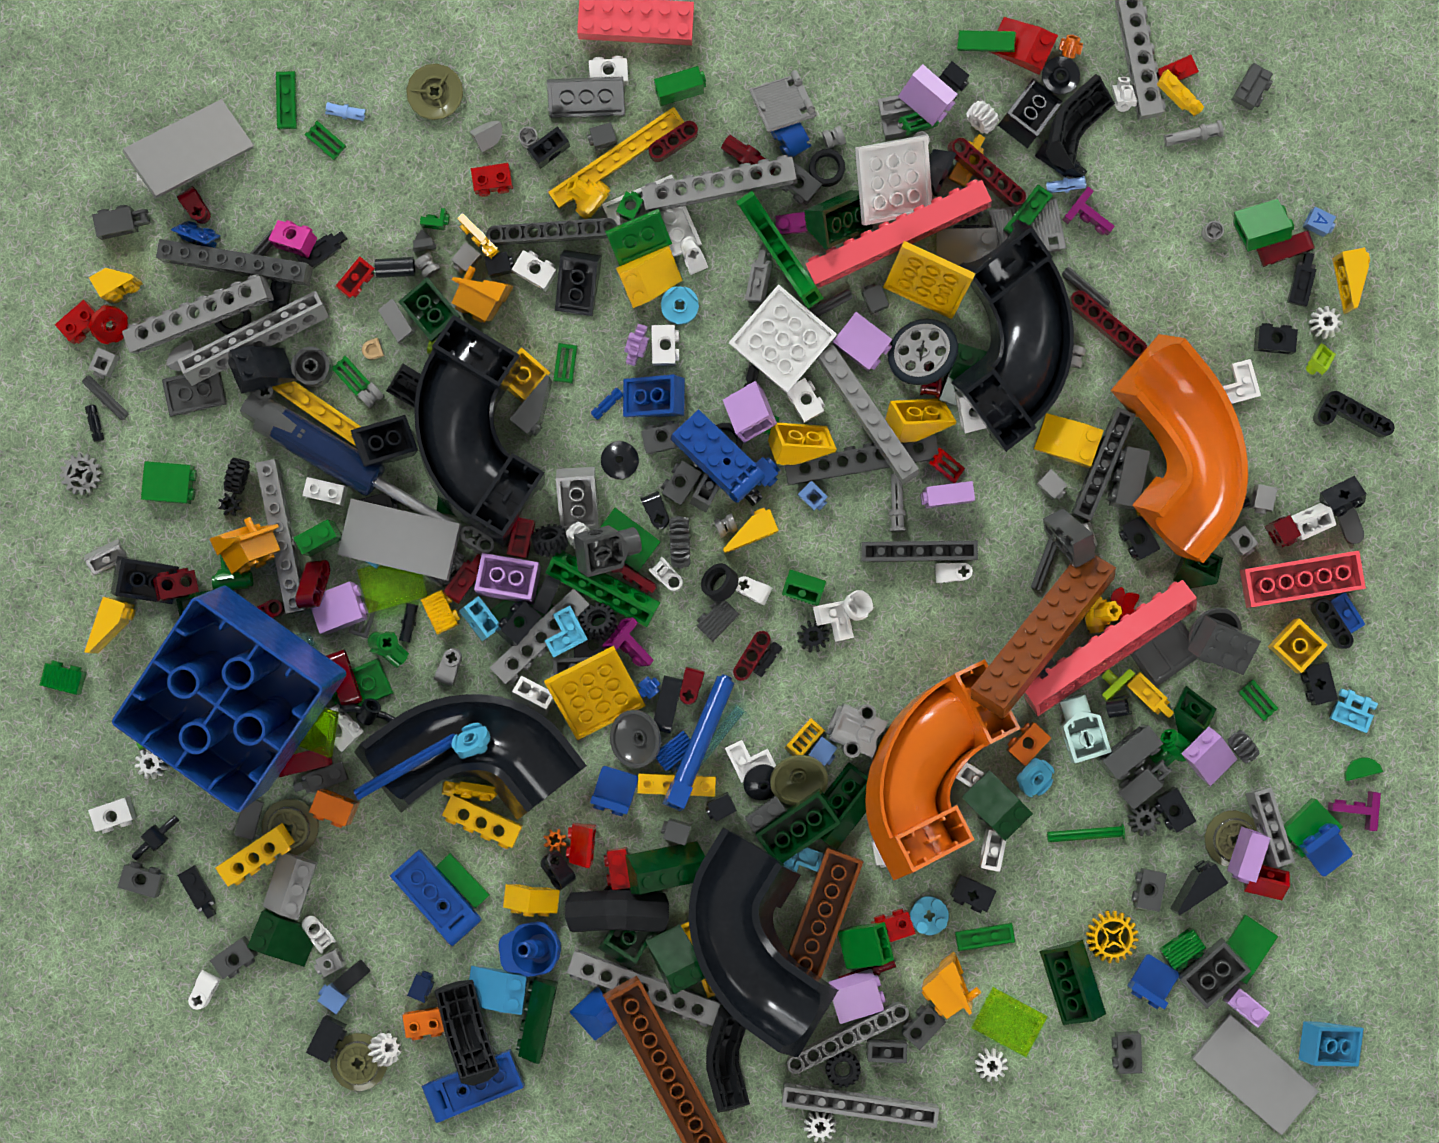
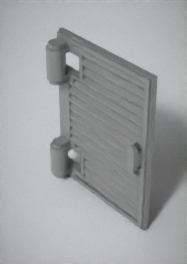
(782, 104)
(1046, 225)

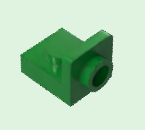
(434, 222)

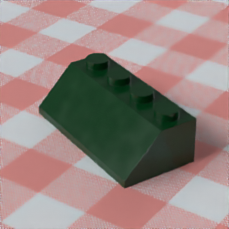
(836, 219)
(848, 799)
(799, 826)
(663, 867)
(1073, 983)
(537, 1019)

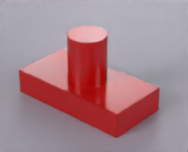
(1181, 68)

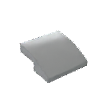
(890, 112)

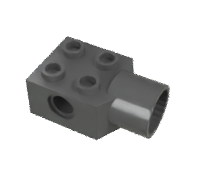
(605, 549)

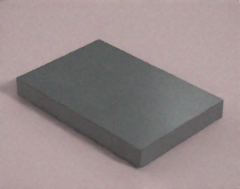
(184, 398)

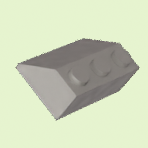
(290, 885)

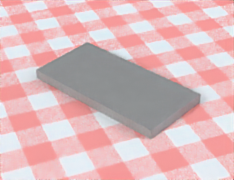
(188, 148)
(399, 539)
(1255, 1074)

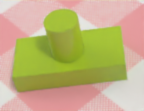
(1320, 360)
(1115, 683)

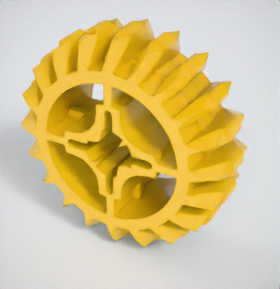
(1099, 925)

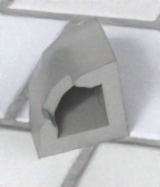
(487, 135)
(179, 352)

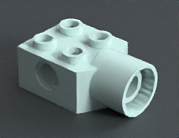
(1082, 730)

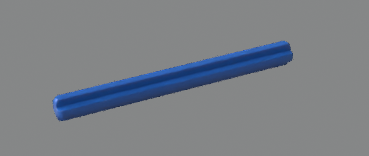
(403, 767)

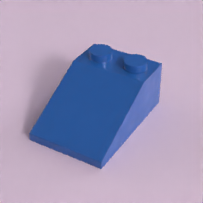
(654, 396)

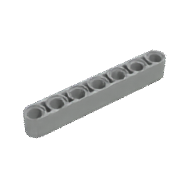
(854, 1029)

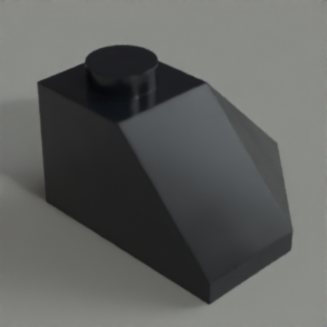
(940, 164)

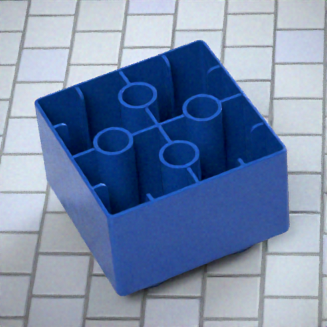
(228, 697)

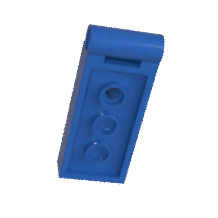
(710, 448)
(427, 889)
(447, 1099)

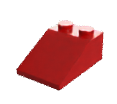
(1031, 45)
(582, 844)

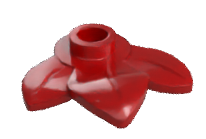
(1125, 600)

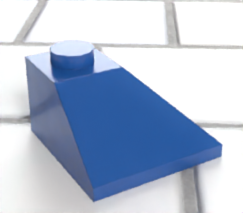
(594, 1014)

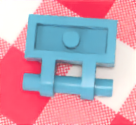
(1351, 716)

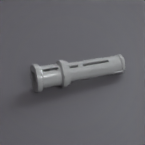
(1202, 132)
(897, 493)

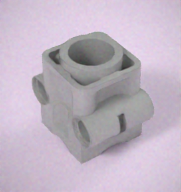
(850, 727)

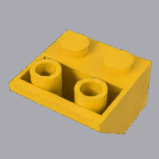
(113, 284)

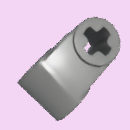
(448, 670)

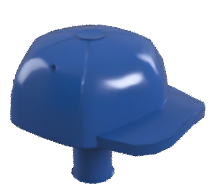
(530, 949)

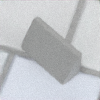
(396, 320)
(104, 557)

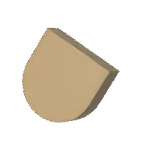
(372, 349)

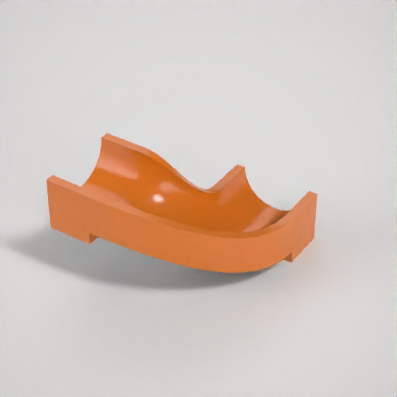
(1201, 444)
(917, 767)

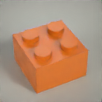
(333, 807)

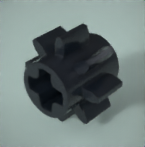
(232, 499)

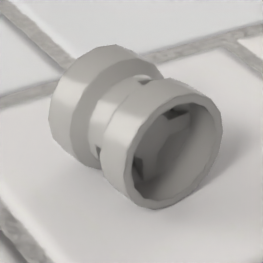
(528, 134)
(834, 137)
(1215, 229)
(427, 265)
(1078, 353)
(370, 395)
(730, 524)

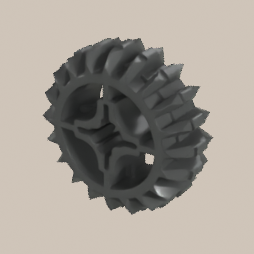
(679, 541)

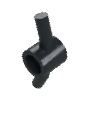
(367, 711)
(154, 837)

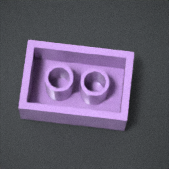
(507, 578)

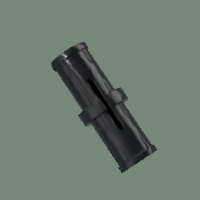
(408, 622)

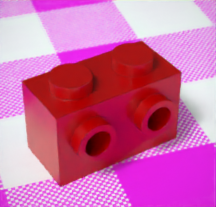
(492, 179)
(352, 280)
(75, 323)
(618, 870)
(1270, 883)
(897, 925)

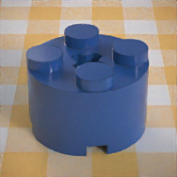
(792, 139)

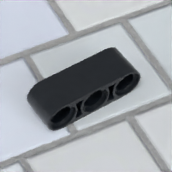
(1340, 627)
(667, 703)

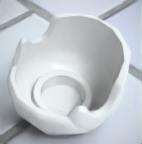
(858, 605)

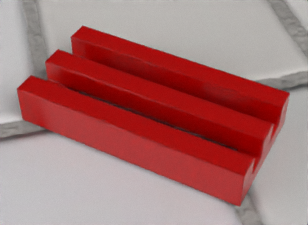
(938, 459)

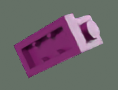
(1088, 215)
(791, 223)
(622, 639)
(1371, 810)

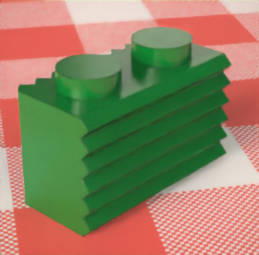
(803, 587)
(63, 678)
(1182, 949)

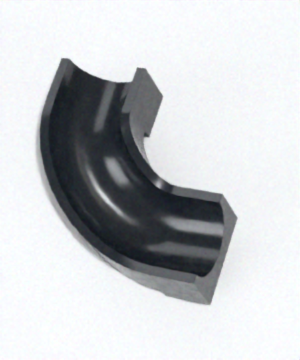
(1028, 337)
(458, 433)
(522, 760)
(740, 948)

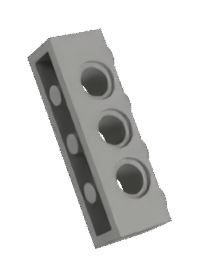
(1269, 822)

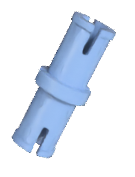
(345, 111)
(1066, 185)

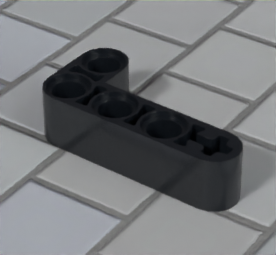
(1355, 418)

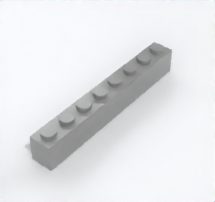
(868, 415)

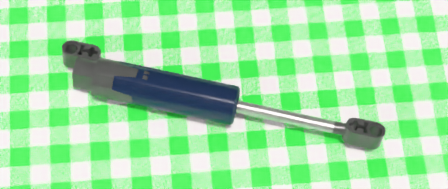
(336, 457)

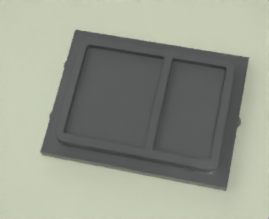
(1164, 654)

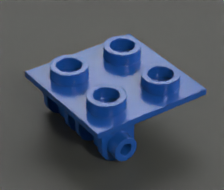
(191, 232)

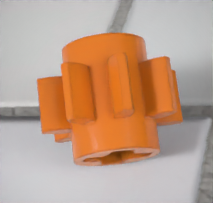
(1071, 46)
(557, 846)

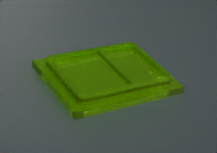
(390, 587)
(322, 733)
(1009, 1022)

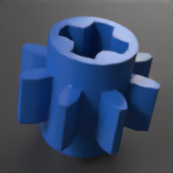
(648, 687)

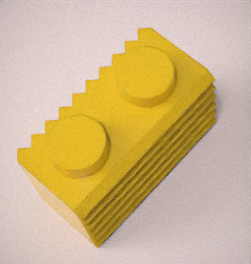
(440, 612)

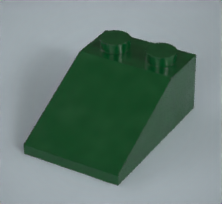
(428, 308)
(966, 357)
(997, 805)
(281, 938)
(625, 945)
(675, 959)

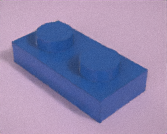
(1347, 612)

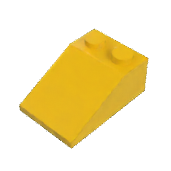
(1350, 273)
(649, 276)
(918, 418)
(1068, 440)
(799, 442)
(756, 528)
(109, 621)

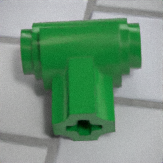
(233, 581)
(387, 646)
(1171, 748)

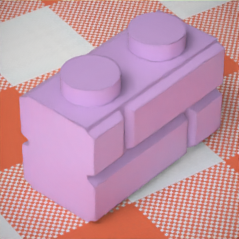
(1246, 1006)

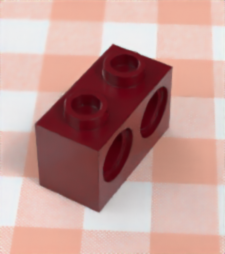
(1283, 531)
(521, 538)
(177, 589)

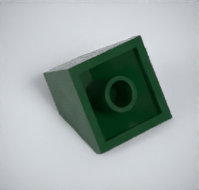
(1198, 574)
(1192, 714)

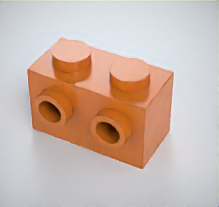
(423, 1023)

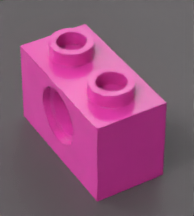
(283, 238)

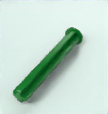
(1086, 834)

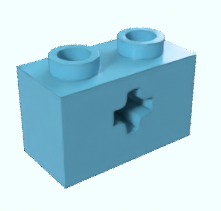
(479, 618)

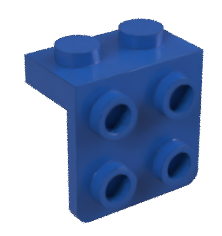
(614, 790)
(1326, 849)
(1153, 981)

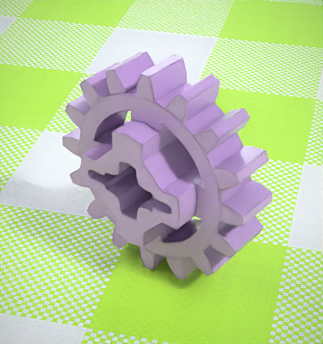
(636, 344)

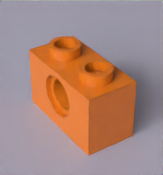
(1039, 740)

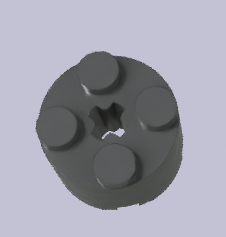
(303, 360)

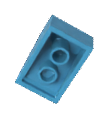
(499, 989)
(1330, 1044)

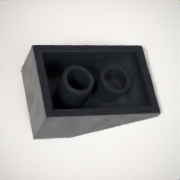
(1030, 113)
(577, 282)
(259, 367)
(385, 441)
(135, 578)
(1198, 886)

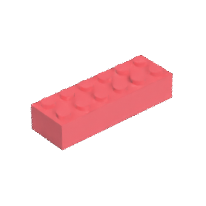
(636, 21)
(1302, 579)

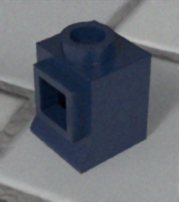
(421, 986)

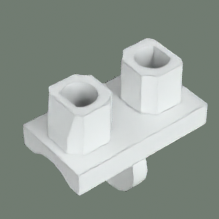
(1124, 94)

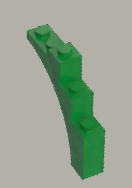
(779, 249)

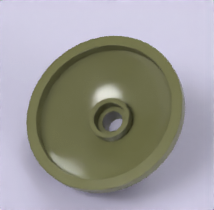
(793, 787)

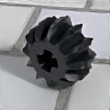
(806, 636)

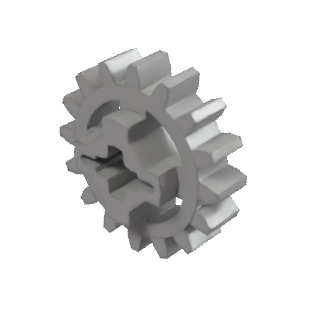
(76, 466)

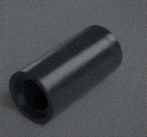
(394, 267)

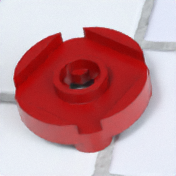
(99, 320)

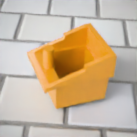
(478, 297)
(246, 546)
(947, 988)

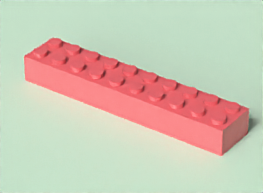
(890, 237)
(1111, 646)

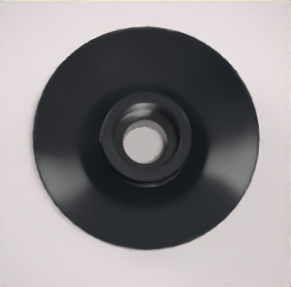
(1065, 67)
(626, 467)
(755, 778)

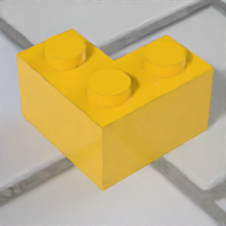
(531, 900)

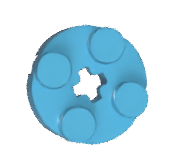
(690, 307)
(471, 740)
(1034, 769)
(920, 909)

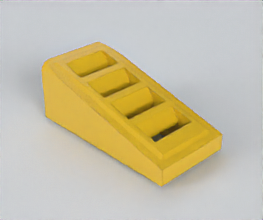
(816, 727)

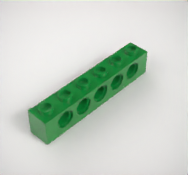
(604, 589)

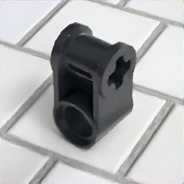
(654, 506)
(1118, 706)
(559, 871)

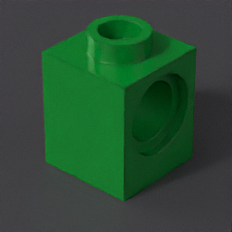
(628, 214)

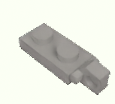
(759, 278)

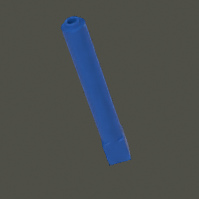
(682, 784)

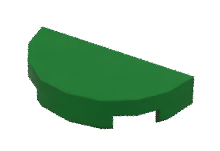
(1361, 767)

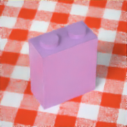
(928, 95)
(862, 342)
(749, 411)
(948, 495)
(340, 608)
(1209, 756)
(1248, 855)
(857, 996)

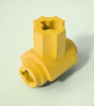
(587, 196)
(1101, 615)

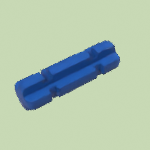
(606, 404)

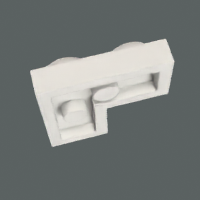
(1246, 382)
(834, 614)
(743, 762)

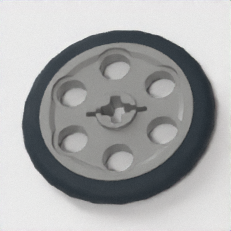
(942, 364)

